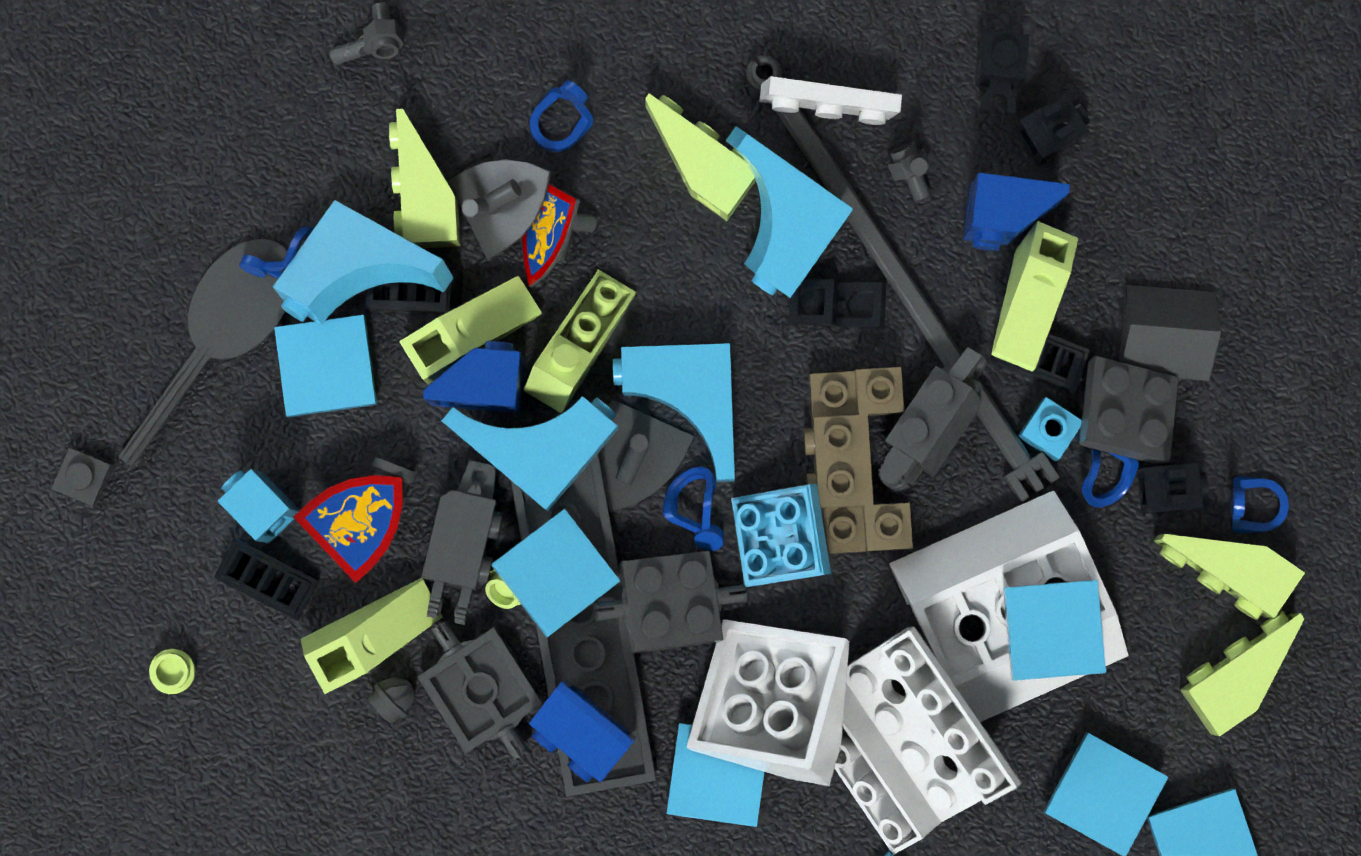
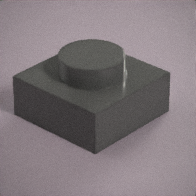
(82, 477)

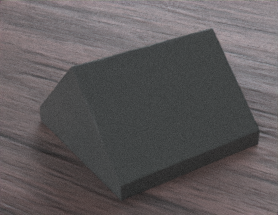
(1170, 331)

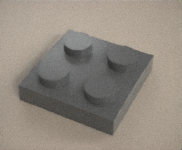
(1128, 411)

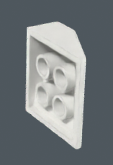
(774, 701)

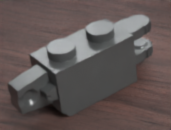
(933, 422)
(462, 538)

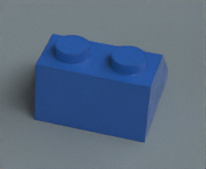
(1006, 207)
(482, 381)
(581, 732)

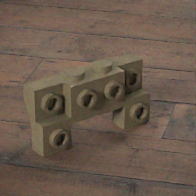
(843, 459)

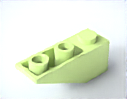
(708, 168)
(427, 203)
(1033, 294)
(469, 326)
(578, 341)
(1246, 571)
(367, 636)
(1239, 682)

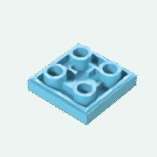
(325, 366)
(781, 535)
(555, 573)
(1054, 630)
(712, 786)
(1105, 794)
(1203, 828)

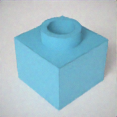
(1034, 430)

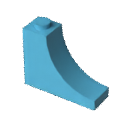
(795, 218)
(347, 257)
(693, 383)
(545, 456)

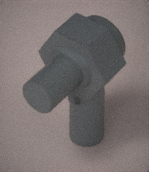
(381, 38)
(911, 165)

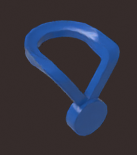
(578, 97)
(261, 268)
(1127, 477)
(1241, 483)
(706, 535)

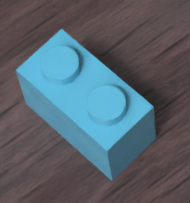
(257, 505)

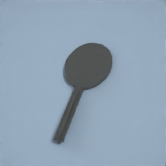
(225, 320)

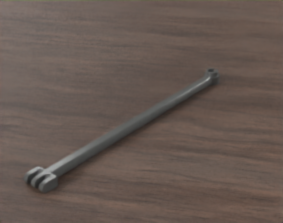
(907, 290)

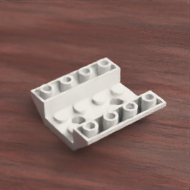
(968, 577)
(898, 743)

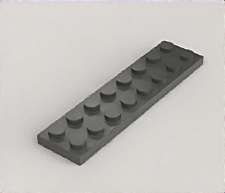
(589, 652)

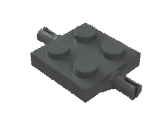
(670, 602)
(480, 690)

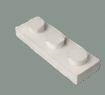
(830, 100)

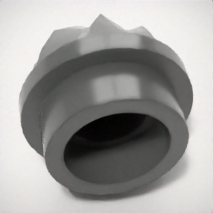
(392, 698)

